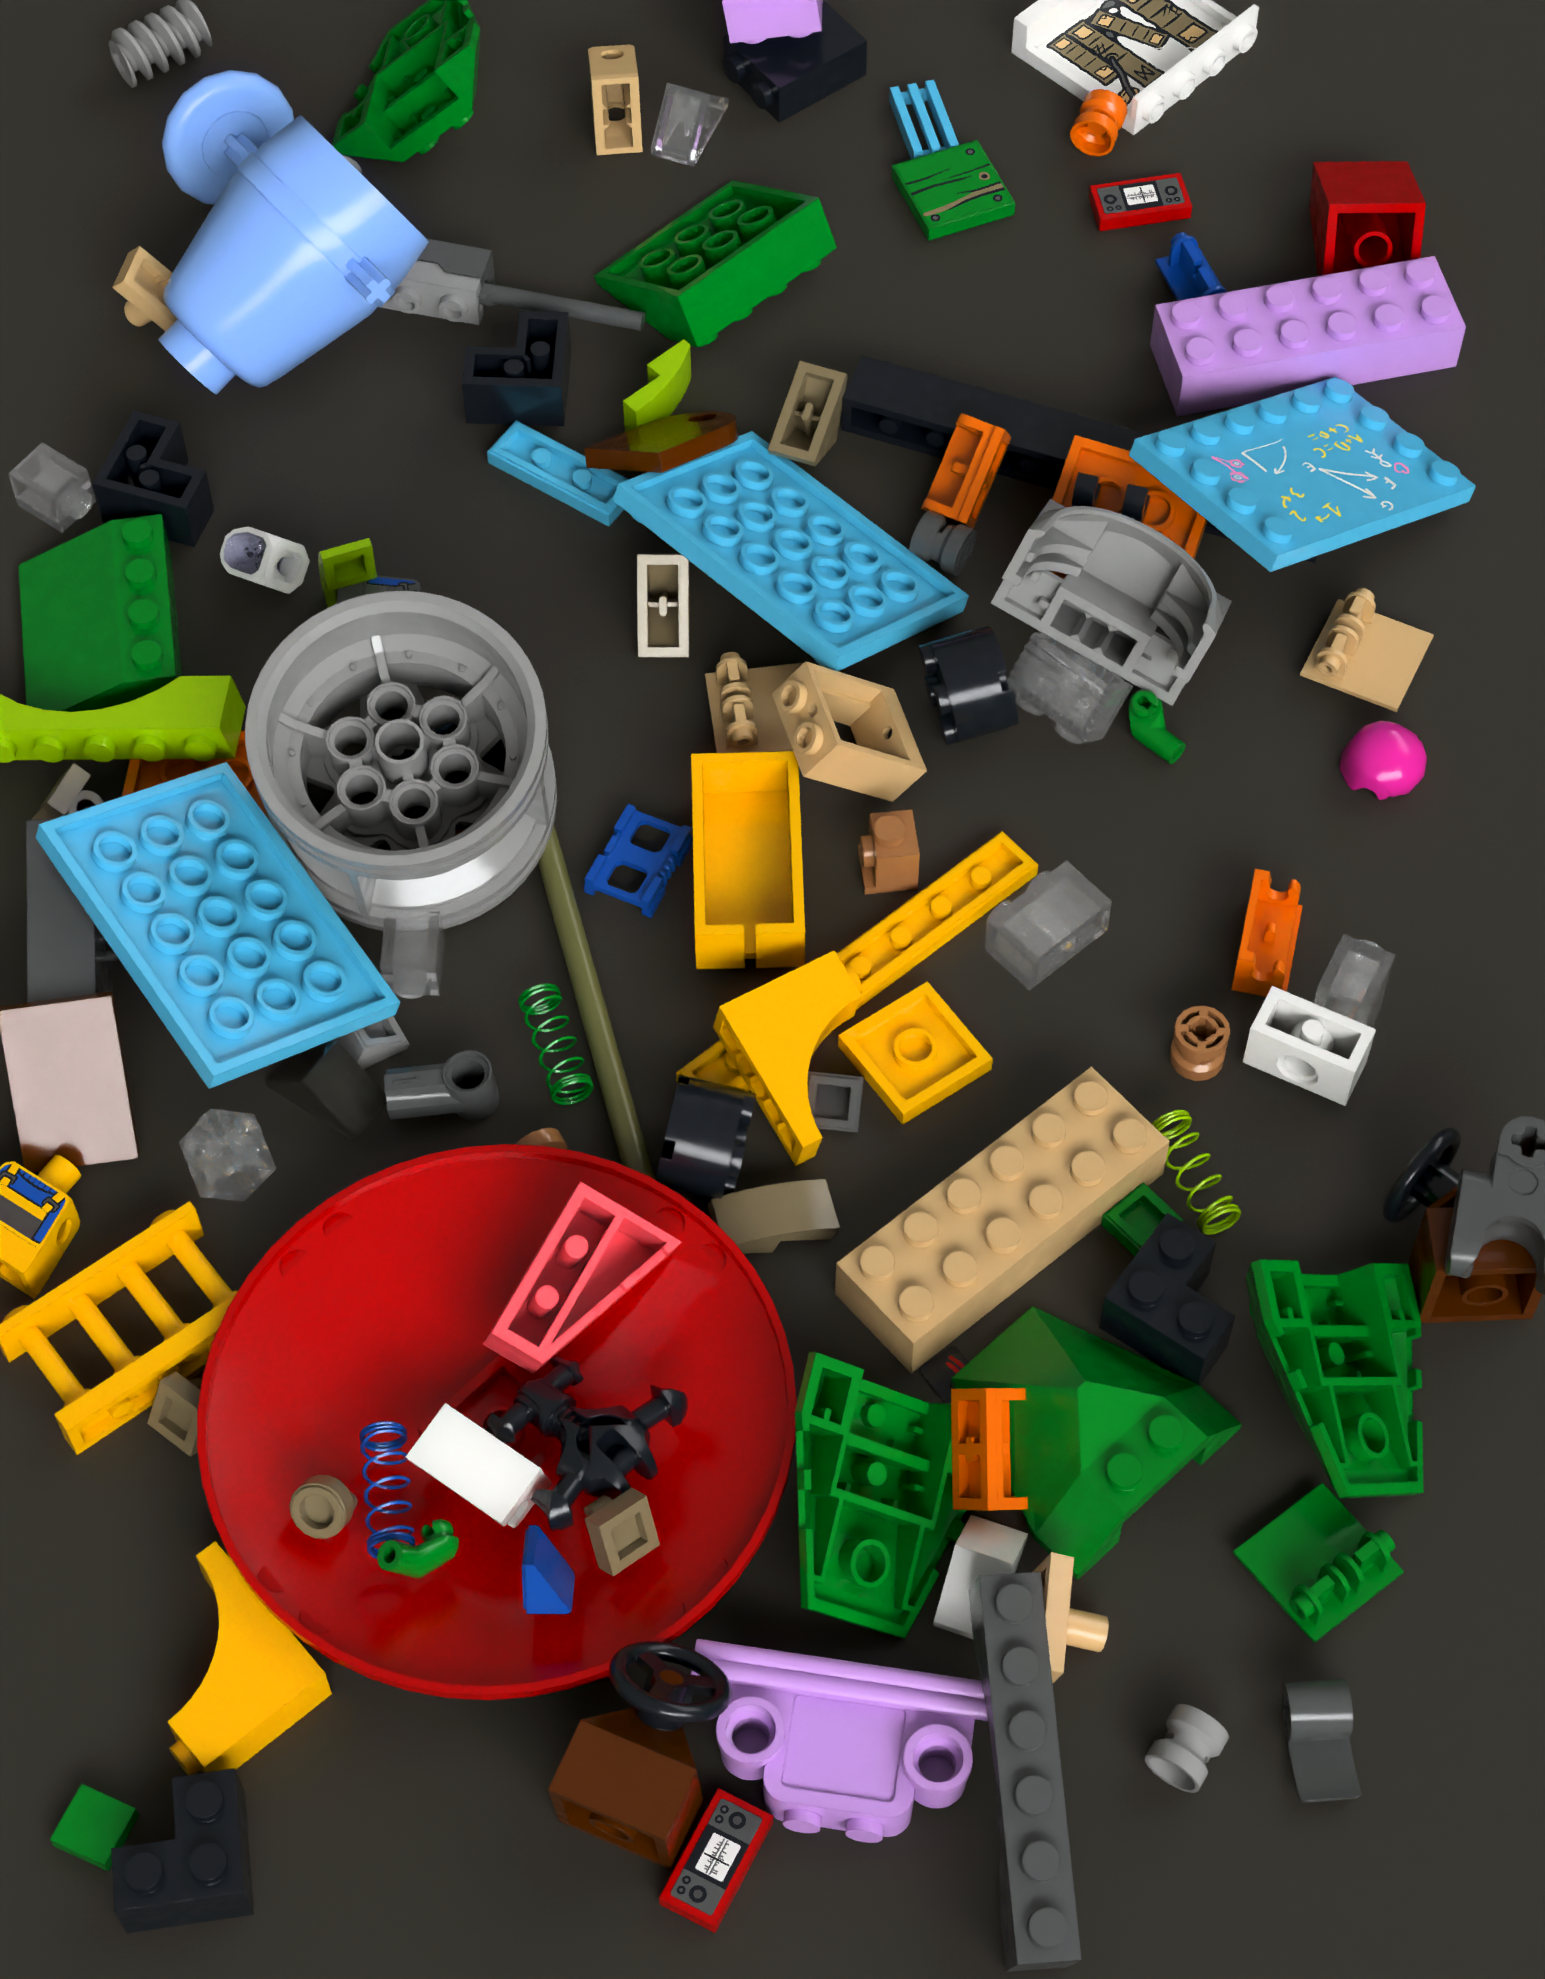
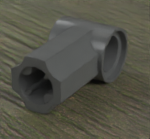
(439, 1090)

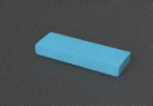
(557, 472)

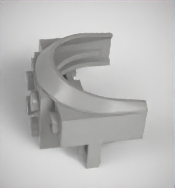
(1115, 595)

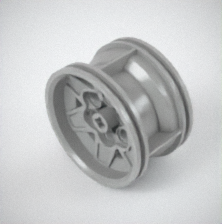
(380, 653)

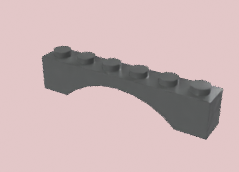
(1034, 1845)

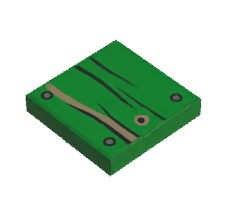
(953, 190)

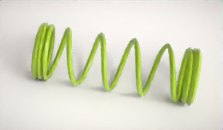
(1213, 1211)

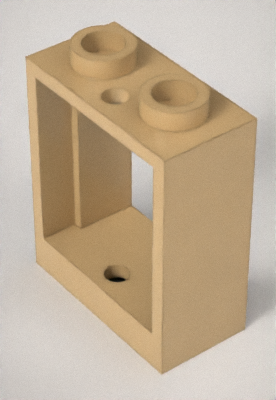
(877, 764)

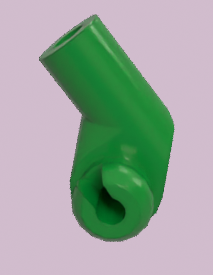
(1149, 726)
(417, 1561)

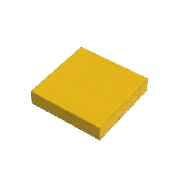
(915, 1052)

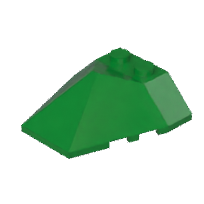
(419, 85)
(1346, 1368)
(1093, 1430)
(870, 1497)

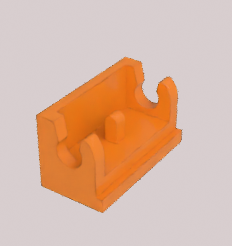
(967, 470)
(1267, 937)
(983, 1449)

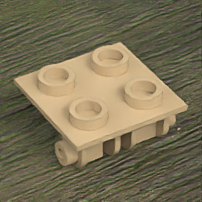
(1366, 652)
(744, 707)

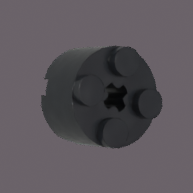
(969, 684)
(705, 1137)

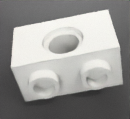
(1308, 1045)

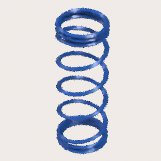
(383, 1534)

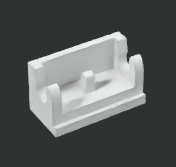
(478, 1467)

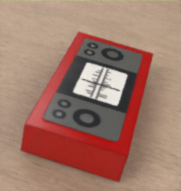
(1140, 201)
(716, 1860)

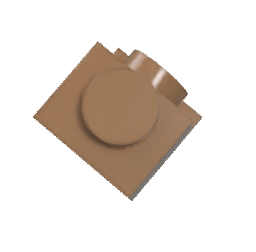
(889, 853)

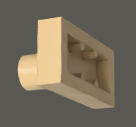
(143, 285)
(1063, 1623)

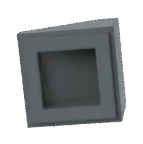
(835, 1100)

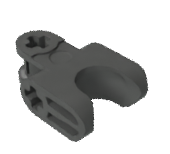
(1504, 1202)

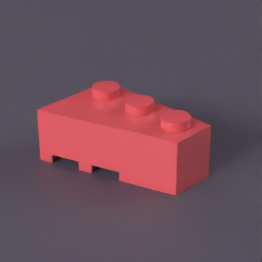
(576, 1275)

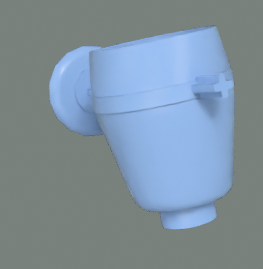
(289, 246)

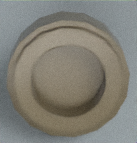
(322, 1506)

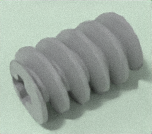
(157, 39)

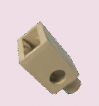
(615, 85)

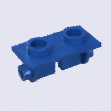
(1188, 270)

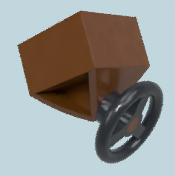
(1503, 1271)
(632, 1769)

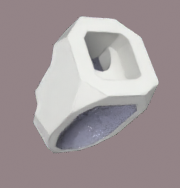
(264, 559)

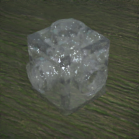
(227, 1155)

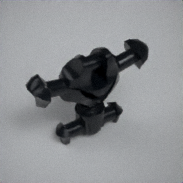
(596, 1443)

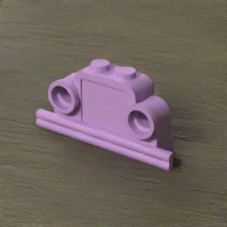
(844, 1737)

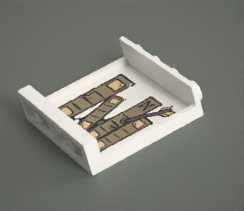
(1134, 48)

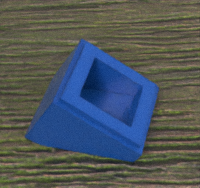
(545, 1576)

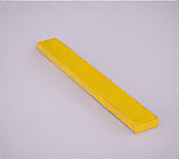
(910, 933)

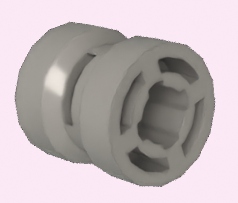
(1187, 1746)

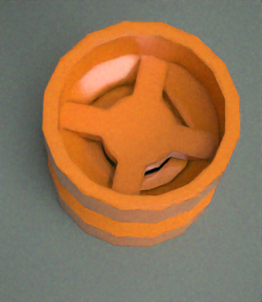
(1098, 122)

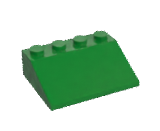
(720, 260)
(100, 617)

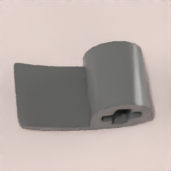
(1317, 1737)

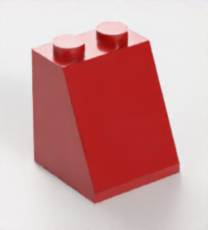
(1365, 214)

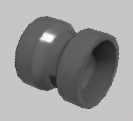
(943, 543)

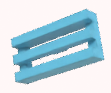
(917, 97)

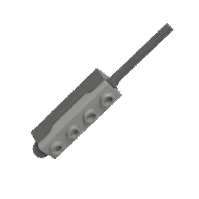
(460, 283)

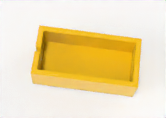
(747, 860)

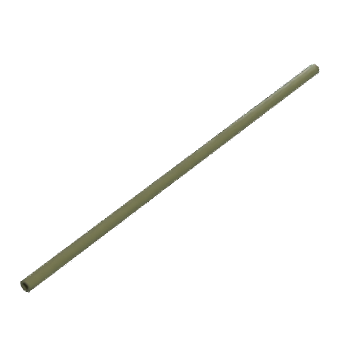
(593, 1009)

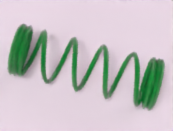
(546, 1007)

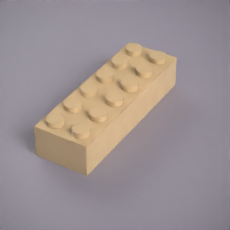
(999, 1219)

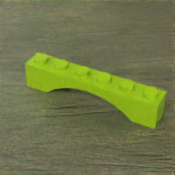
(181, 720)

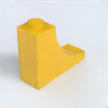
(776, 1034)
(255, 1682)

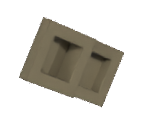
(776, 1213)

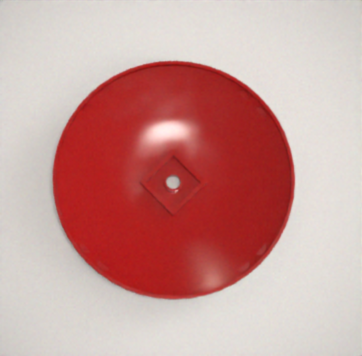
(384, 1317)

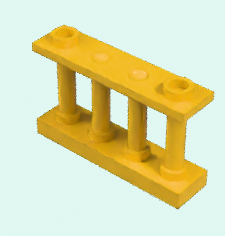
(133, 1386)

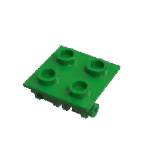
(1319, 1562)

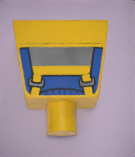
(35, 1221)

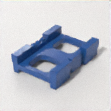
(654, 864)

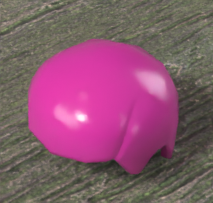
(1384, 760)

